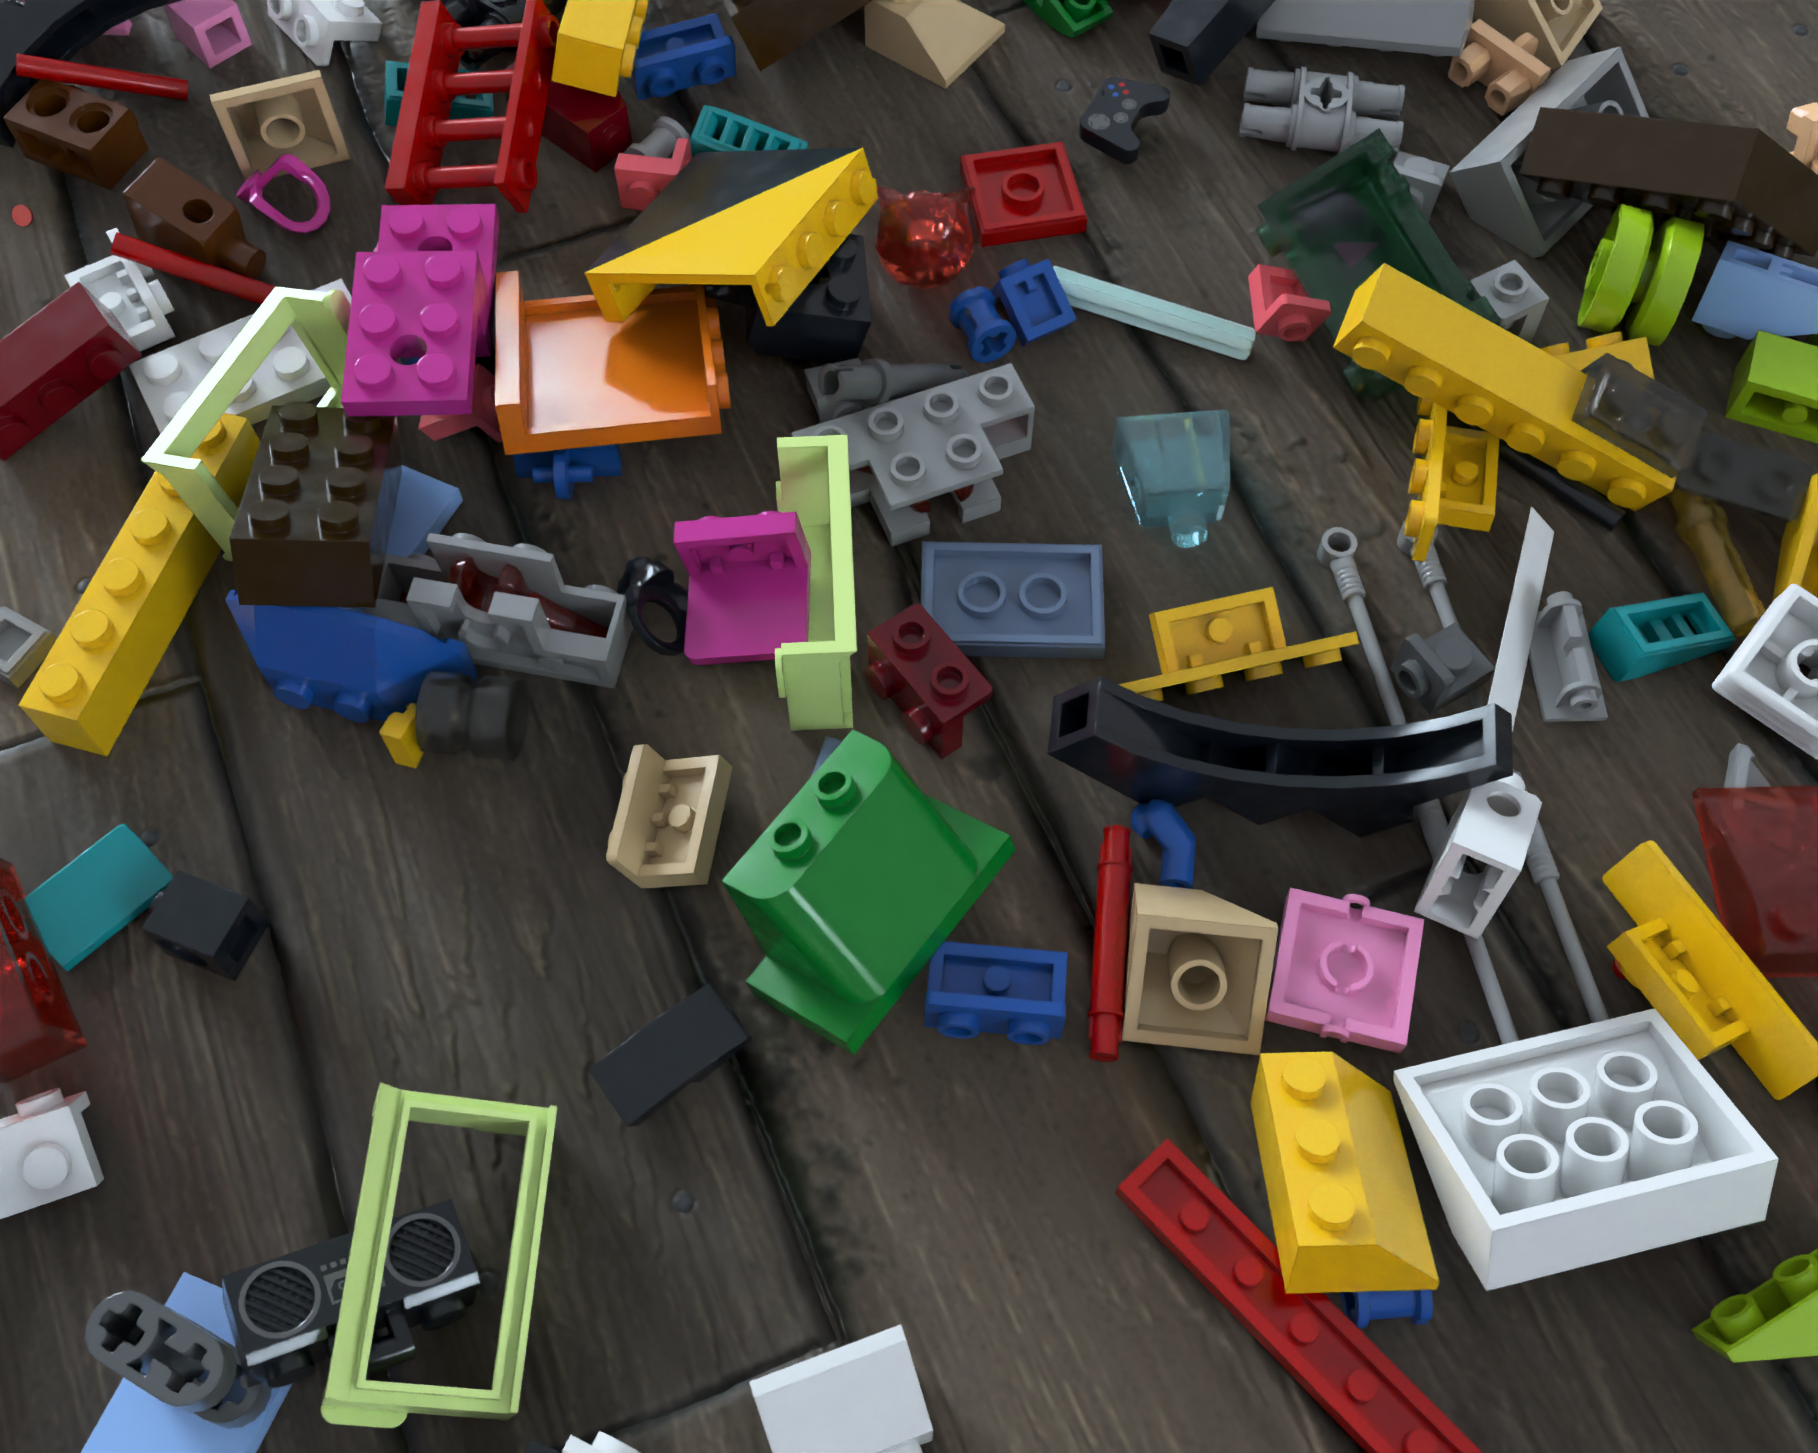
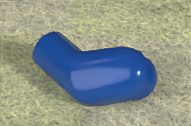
(1173, 835)

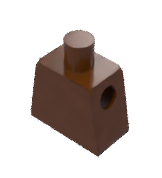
(190, 220)

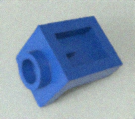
(1033, 300)

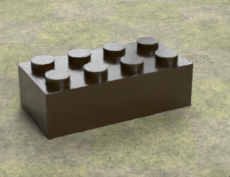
(317, 509)

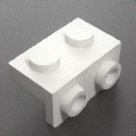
(317, 23)
(124, 291)
(45, 1152)

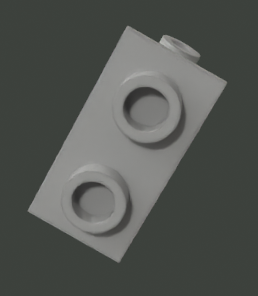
(1565, 663)

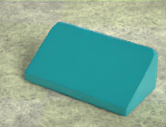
(96, 895)

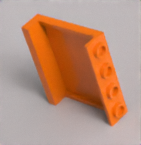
(595, 382)

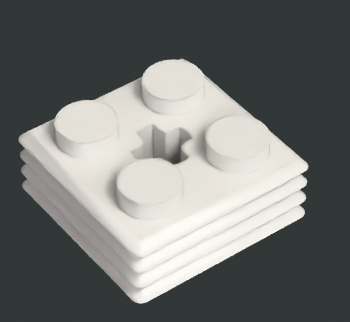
(1766, 672)

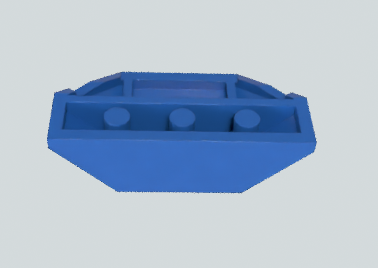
(344, 657)

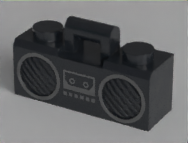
(290, 1305)

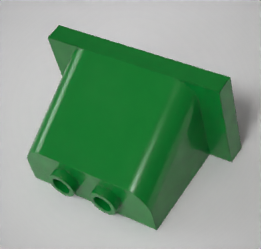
(858, 890)

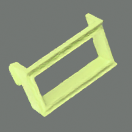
(322, 326)
(818, 671)
(381, 1404)

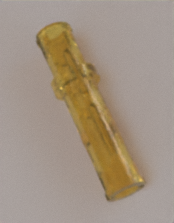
(1705, 530)

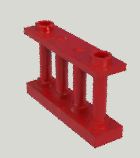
(433, 86)

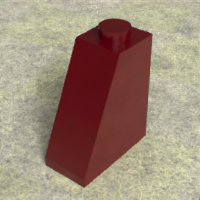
(585, 123)

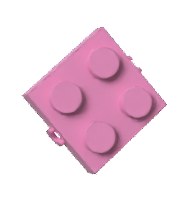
(1345, 970)

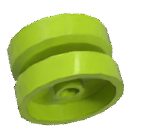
(1640, 274)

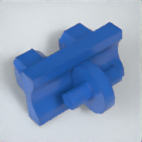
(569, 466)

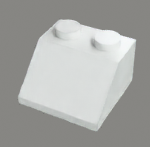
(847, 1400)

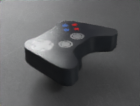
(1115, 113)

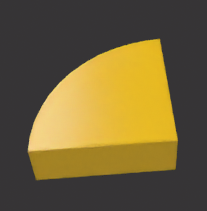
(400, 737)

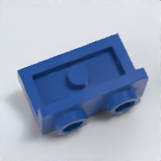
(682, 57)
(996, 992)

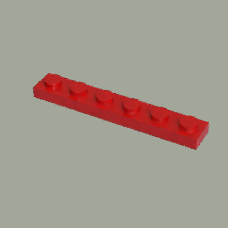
(1298, 1329)

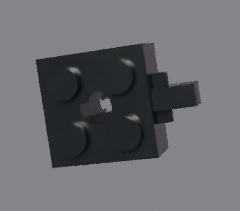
(826, 318)

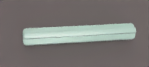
(1157, 315)

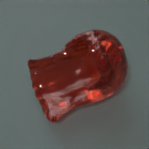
(924, 236)

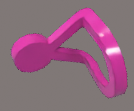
(252, 192)

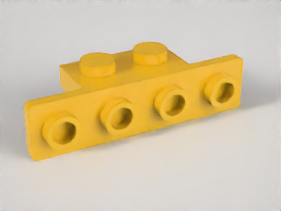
(1451, 480)
(1224, 637)
(1702, 976)

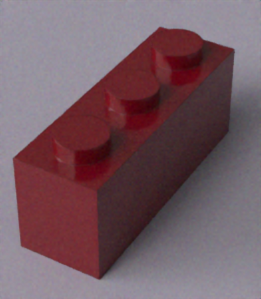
(57, 364)

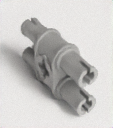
(1319, 109)

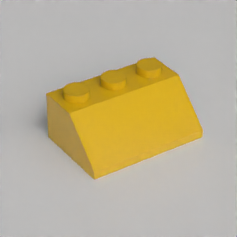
(1337, 1178)

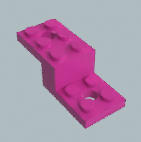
(426, 299)

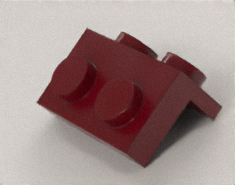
(925, 678)

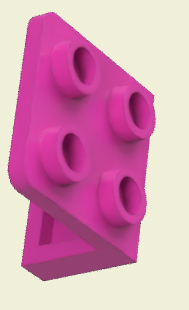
(744, 586)

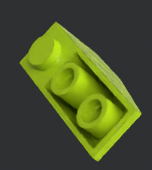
(1770, 1320)

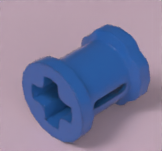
(981, 324)
(1378, 1305)

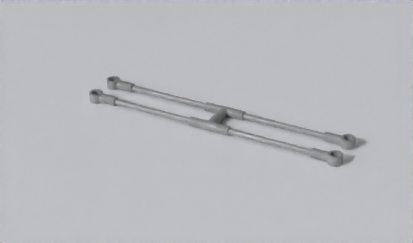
(1430, 814)

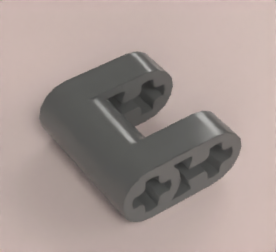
(168, 1355)

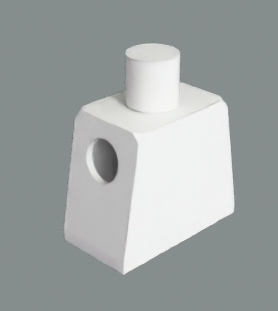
(1493, 827)

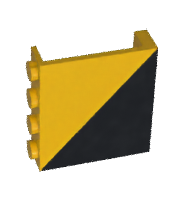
(739, 222)

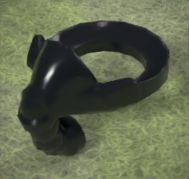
(654, 583)

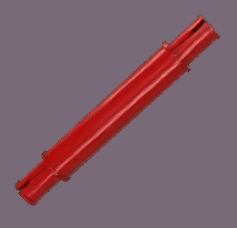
(1110, 944)

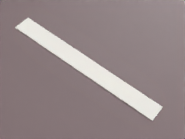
(1521, 615)

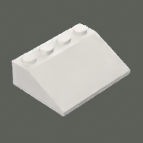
(1583, 1148)

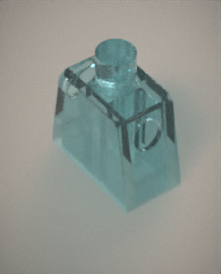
(1175, 470)

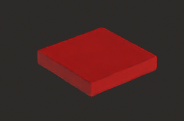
(1023, 194)

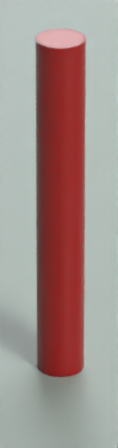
(101, 77)
(190, 268)

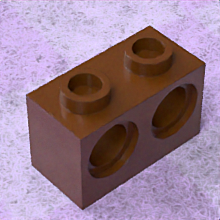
(76, 132)

